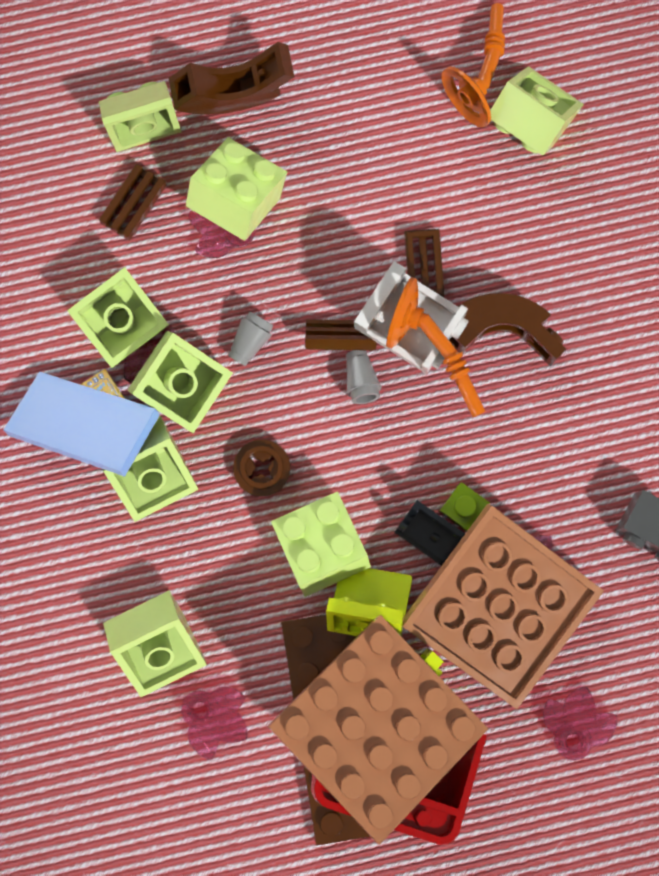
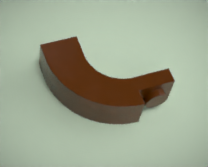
(234, 88)
(513, 315)

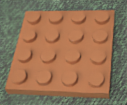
(501, 606)
(378, 729)

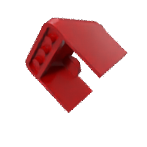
(440, 811)

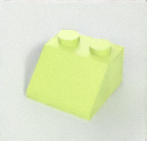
(534, 110)
(139, 115)
(118, 317)
(155, 476)
(153, 644)

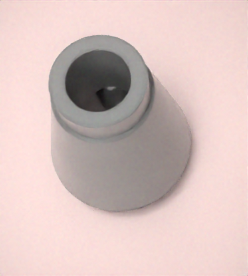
(250, 337)
(361, 378)

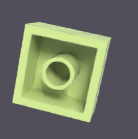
(235, 188)
(180, 381)
(321, 544)

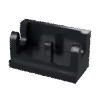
(429, 532)

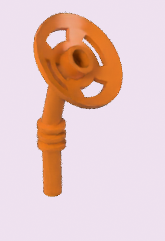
(473, 91)
(408, 316)

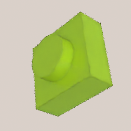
(463, 506)

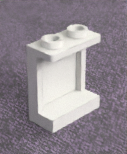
(415, 346)

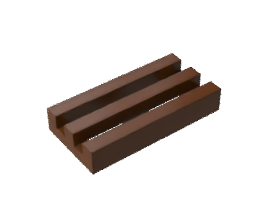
(122, 194)
(422, 235)
(335, 336)

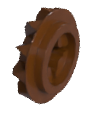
(262, 451)

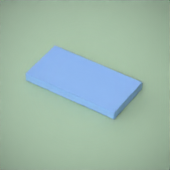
(82, 423)

